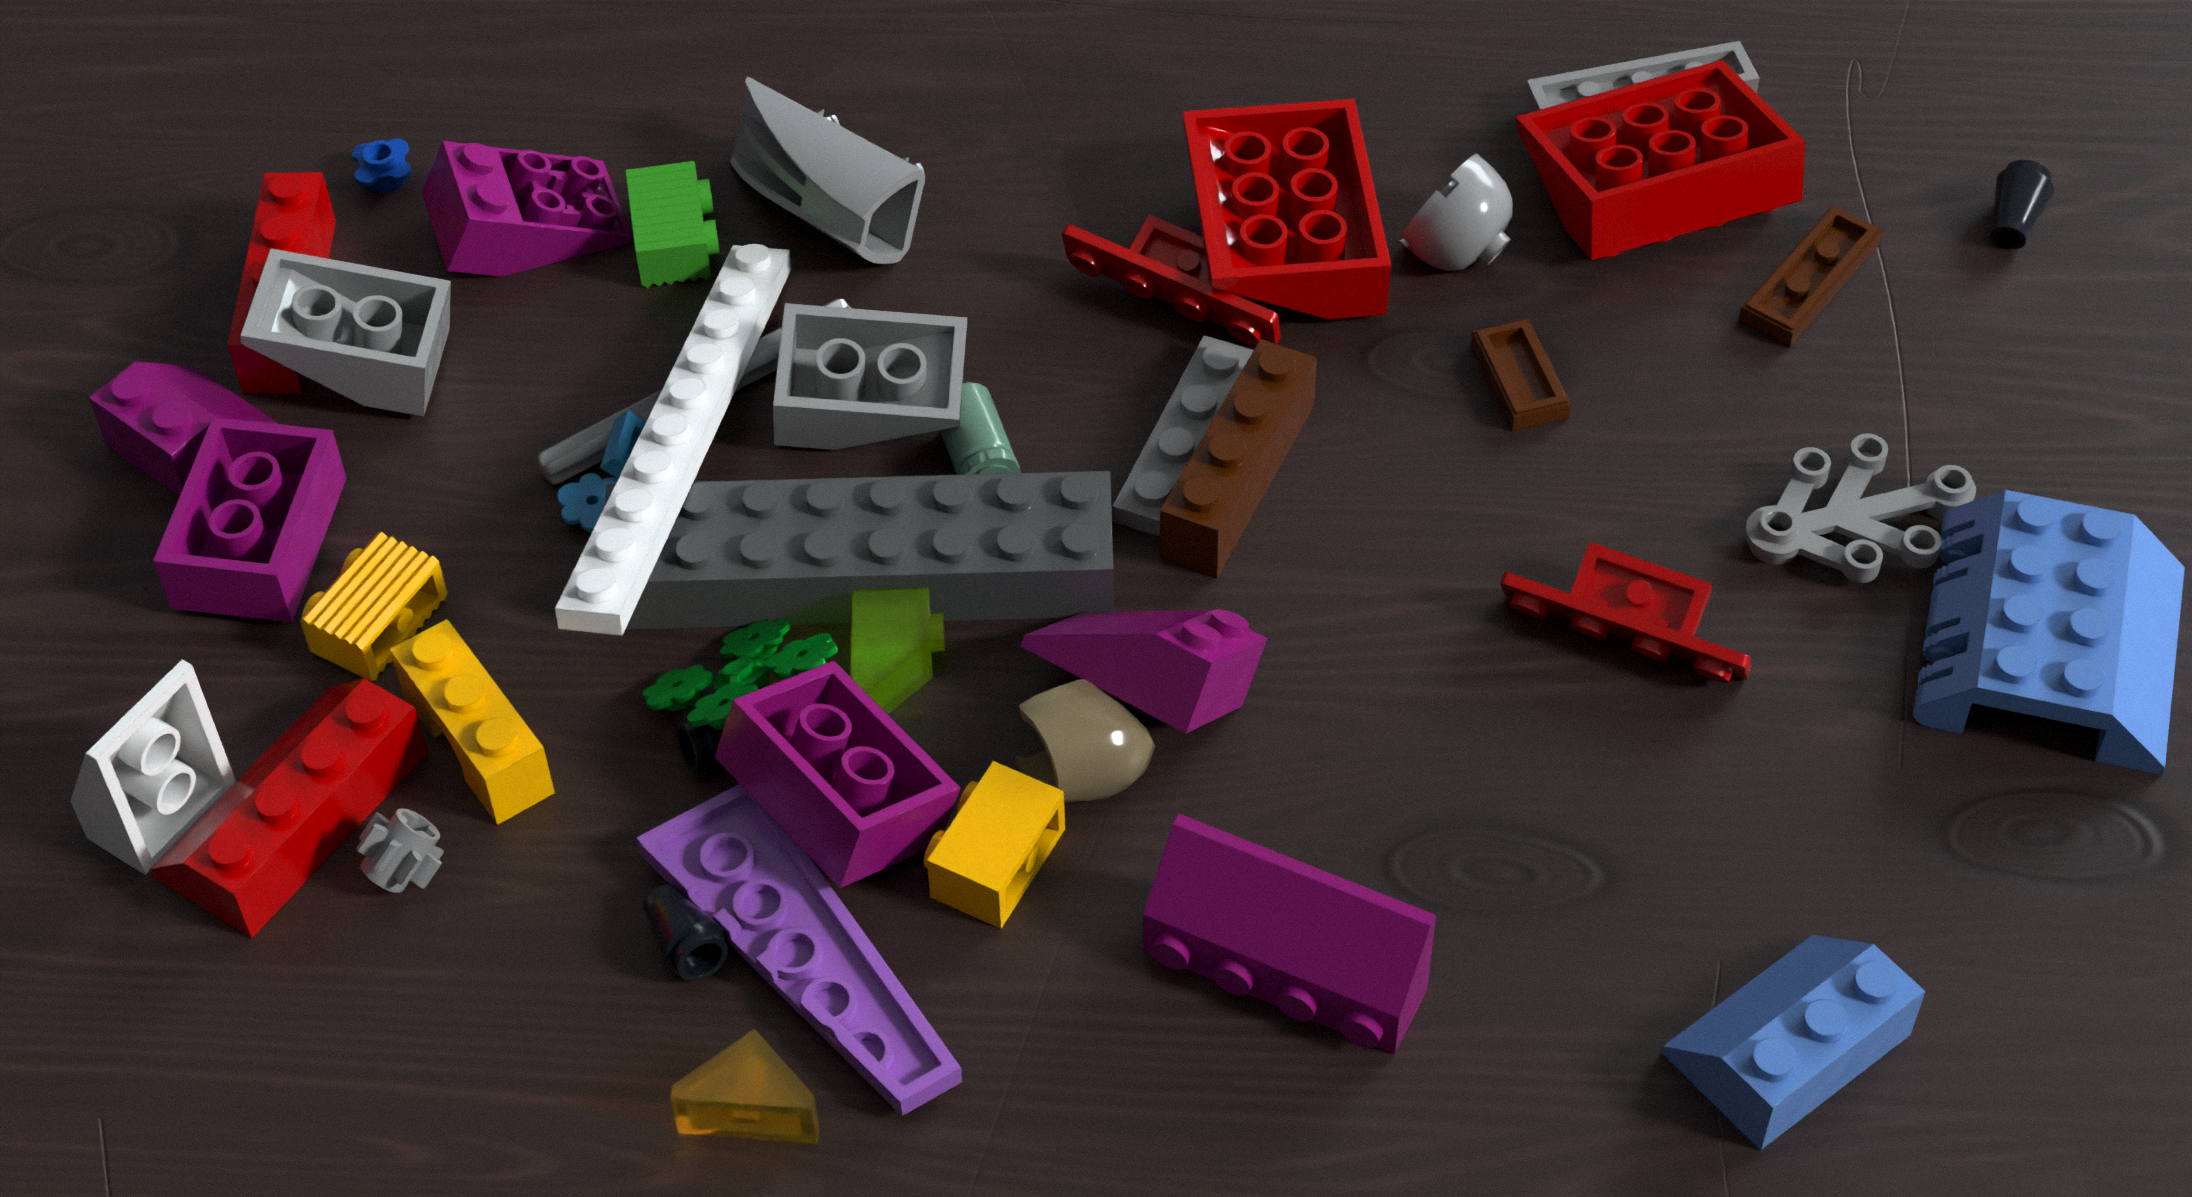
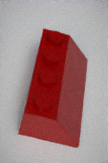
(295, 805)

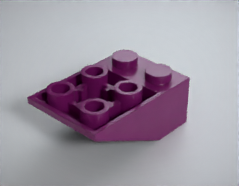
(519, 208)

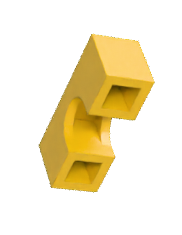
(459, 698)

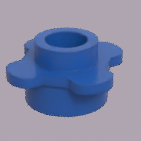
(382, 164)

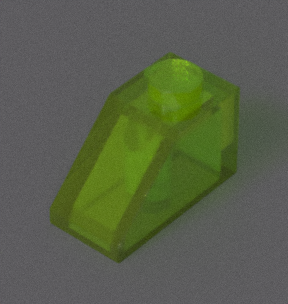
(894, 642)

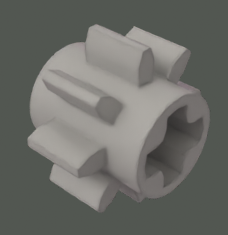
(400, 850)

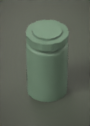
(980, 440)

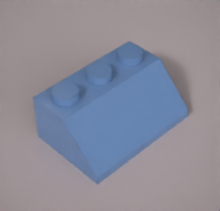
(1797, 1034)

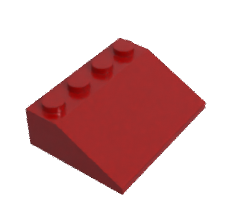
(1663, 158)
(1290, 207)

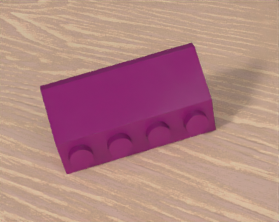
(1288, 934)

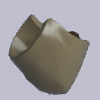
(1089, 742)

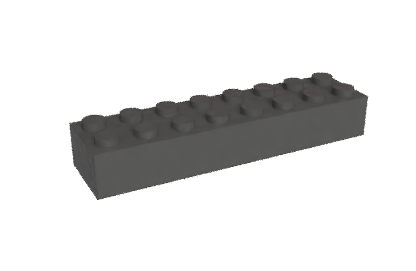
(804, 544)

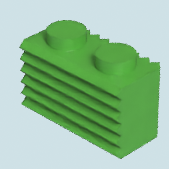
(669, 223)

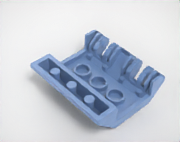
(2055, 620)

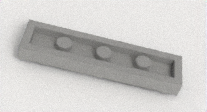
(1574, 85)
(1178, 432)

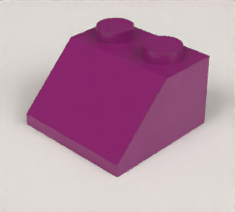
(161, 414)

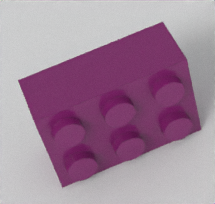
(250, 519)
(836, 772)

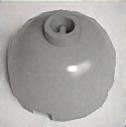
(1462, 220)

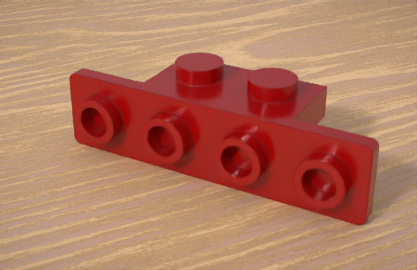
(1173, 268)
(1636, 602)

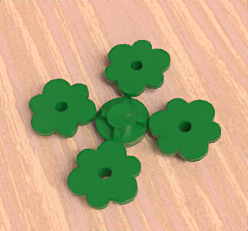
(746, 674)

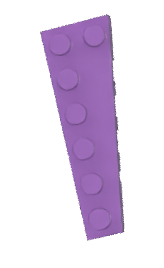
(802, 942)

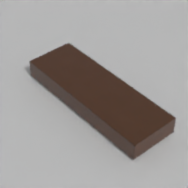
(1810, 276)

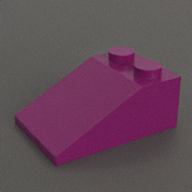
(1166, 663)

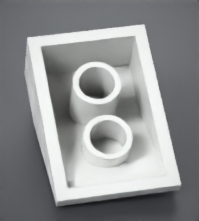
(153, 772)

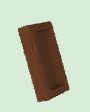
(1520, 374)

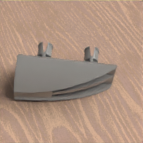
(827, 175)

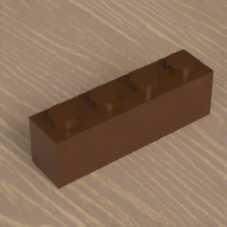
(1237, 458)

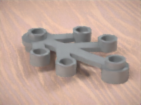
(1783, 531)

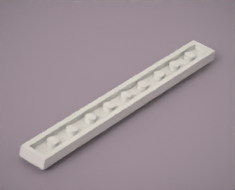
(673, 443)

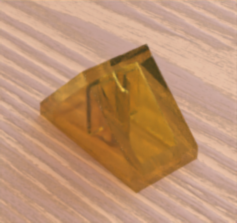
(746, 1095)

